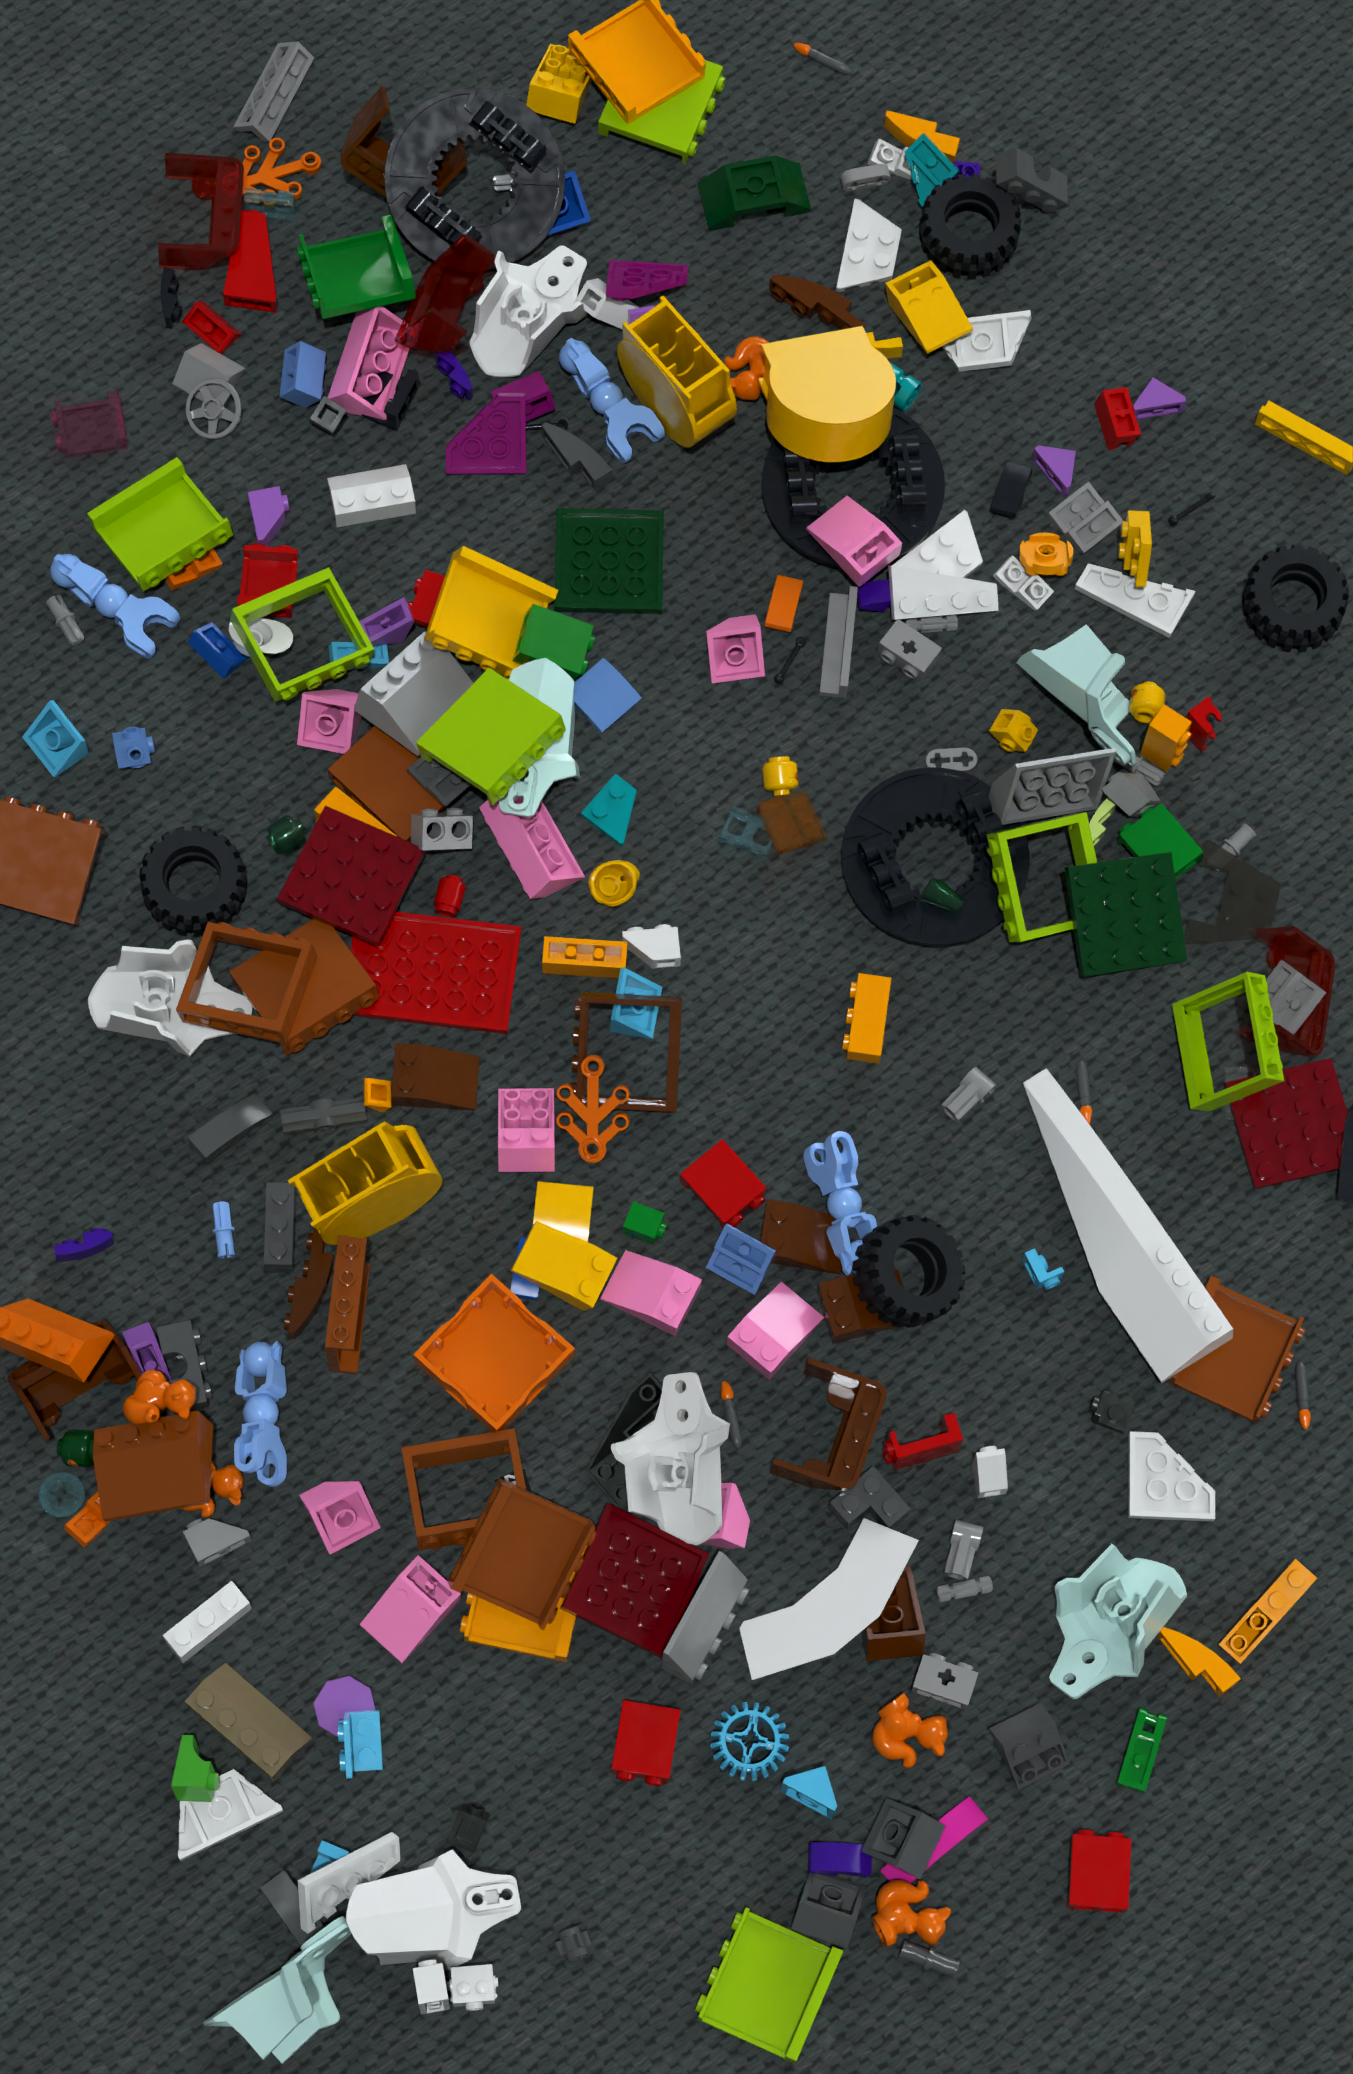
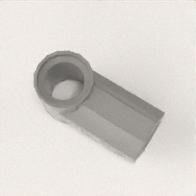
(968, 1094)
(963, 1543)

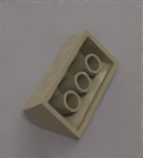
(248, 1721)

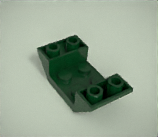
(752, 188)

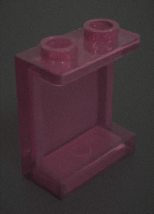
(90, 427)

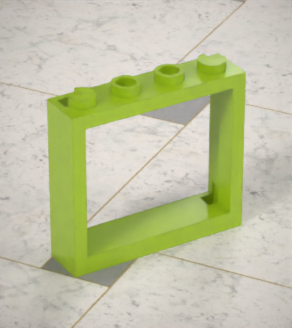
(289, 595)
(1004, 875)
(1194, 1049)

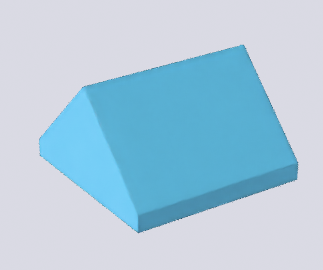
(55, 740)
(635, 1019)
(812, 1790)

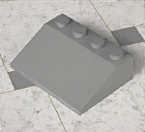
(412, 692)
(1051, 786)
(704, 1620)

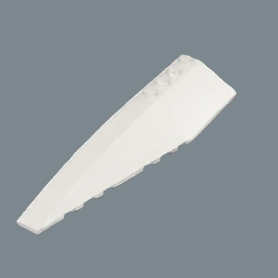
(1124, 1243)

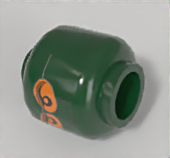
(76, 1448)

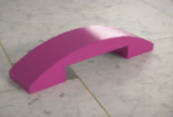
(958, 1825)

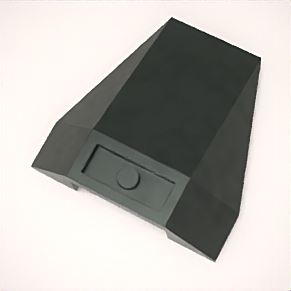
(634, 1414)

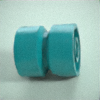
(908, 391)

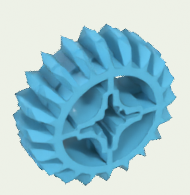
(737, 1737)

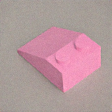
(652, 1291)
(774, 1330)

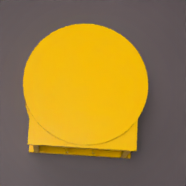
(676, 375)
(828, 394)
(368, 1183)

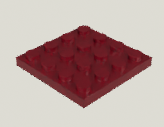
(351, 875)
(1292, 1126)
(634, 1580)

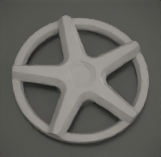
(213, 409)

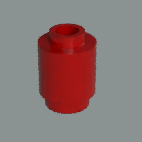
(449, 895)

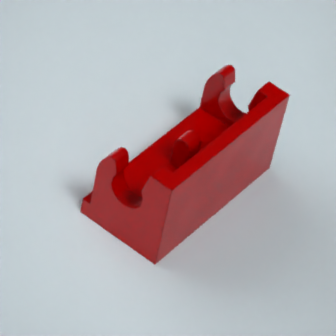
(1117, 417)
(1200, 727)

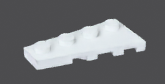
(934, 594)
(1154, 606)
(332, 1884)

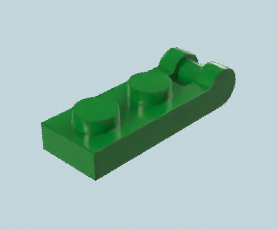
(1141, 1751)

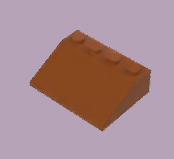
(153, 1465)

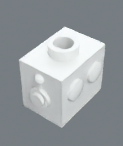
(472, 1986)

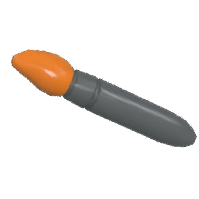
(822, 58)
(1084, 1092)
(1302, 1395)
(731, 1414)

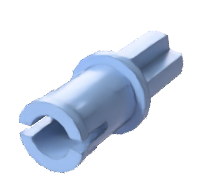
(223, 1230)

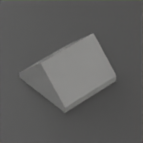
(202, 364)

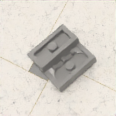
(1085, 518)
(1291, 996)

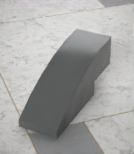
(577, 455)
(229, 1127)
(285, 1900)

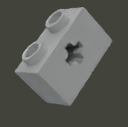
(902, 639)
(929, 1684)

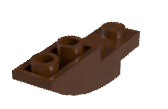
(811, 298)
(309, 1293)

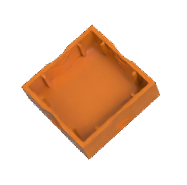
(494, 1355)

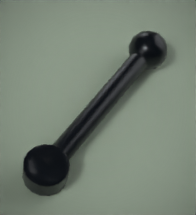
(562, 423)
(1174, 519)
(800, 643)

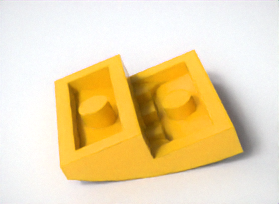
(564, 1207)

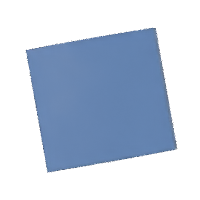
(603, 695)
(741, 1259)

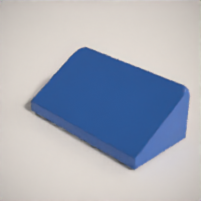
(216, 649)

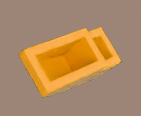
(909, 129)
(1199, 1660)

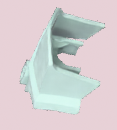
(1080, 677)
(555, 689)
(1112, 1618)
(291, 2003)

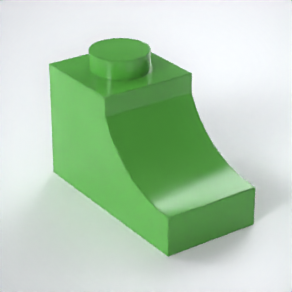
(193, 1777)

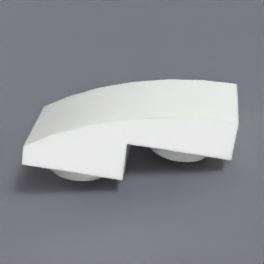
(891, 156)
(1026, 587)

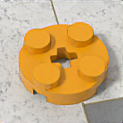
(1035, 562)

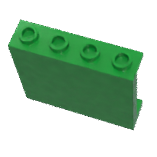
(357, 271)

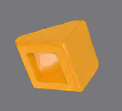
(377, 1094)

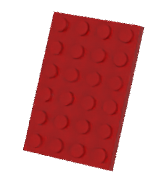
(442, 972)

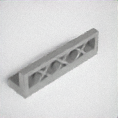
(276, 91)
(838, 644)

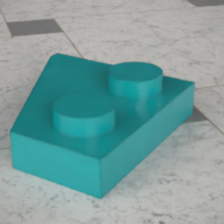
(928, 166)
(612, 809)

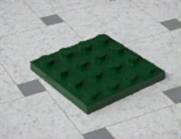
(609, 560)
(1125, 914)

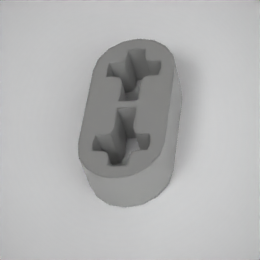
(865, 177)
(951, 755)

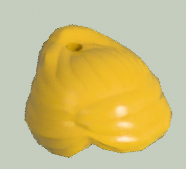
(606, 883)

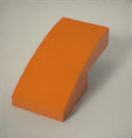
(194, 570)
(784, 603)
(87, 1523)

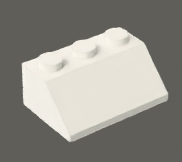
(372, 495)

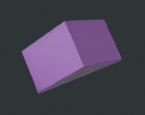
(1158, 400)
(1056, 465)
(389, 624)

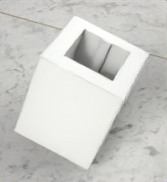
(602, 307)
(654, 946)
(990, 1472)

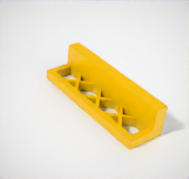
(1306, 437)

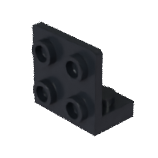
(398, 406)

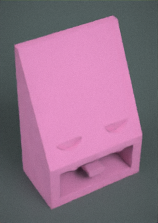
(855, 540)
(526, 1130)
(410, 1609)

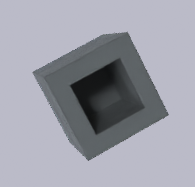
(327, 415)

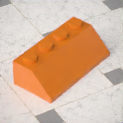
(52, 1338)

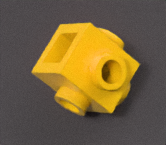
(1013, 730)

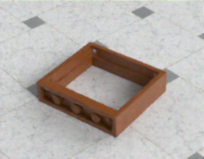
(241, 1023)
(450, 1452)

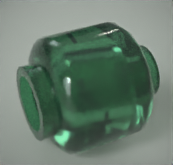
(286, 835)

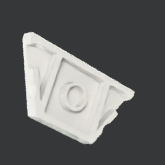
(868, 249)
(991, 342)
(947, 551)
(233, 1809)

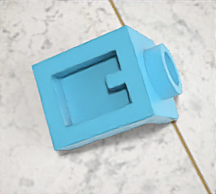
(1037, 1267)

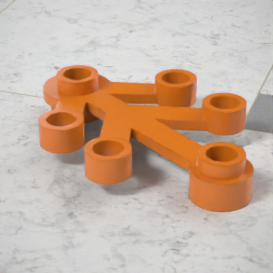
(269, 176)
(592, 1113)

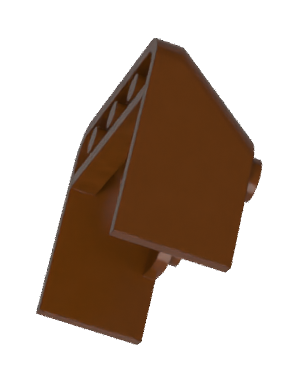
(366, 154)
(45, 1390)
(863, 1404)

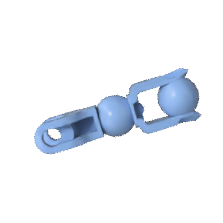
(608, 400)
(113, 602)
(836, 1178)
(259, 1435)

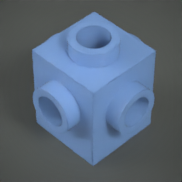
(133, 747)

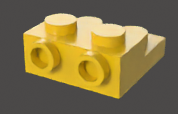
(1136, 545)

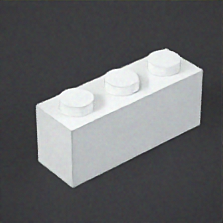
(207, 1622)
(431, 1987)

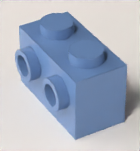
(302, 374)

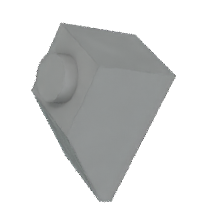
(213, 1539)

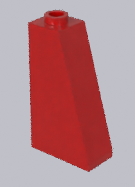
(250, 270)

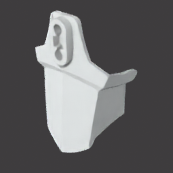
(524, 312)
(143, 996)
(676, 1463)
(429, 1912)

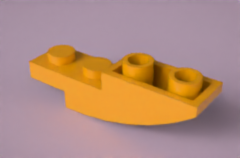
(1268, 1611)

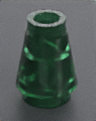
(942, 895)

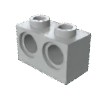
(441, 834)

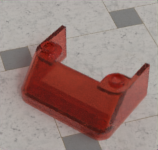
(212, 179)
(441, 296)
(1316, 965)

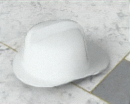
(269, 634)

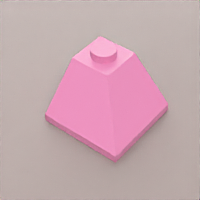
(735, 649)
(328, 720)
(339, 1513)
(734, 1520)

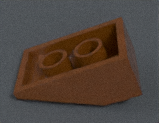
(434, 1078)
(799, 1237)
(845, 1312)
(900, 1627)

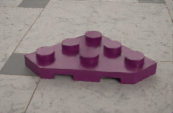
(638, 279)
(492, 439)

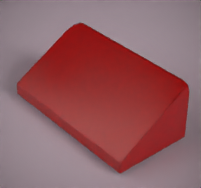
(211, 327)

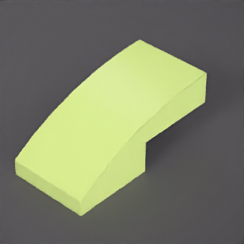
(1102, 813)

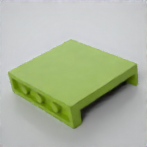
(676, 121)
(159, 525)
(492, 734)
(768, 1985)

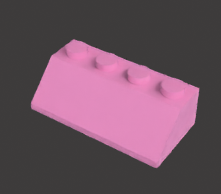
(366, 353)
(533, 849)

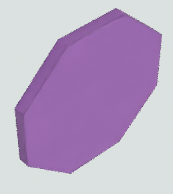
(341, 1696)

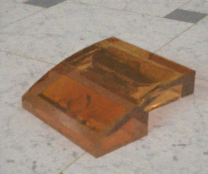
(791, 822)

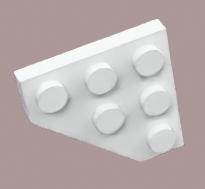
(1164, 1483)

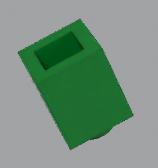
(644, 1223)

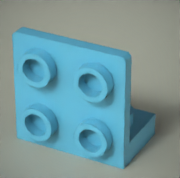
(361, 1741)

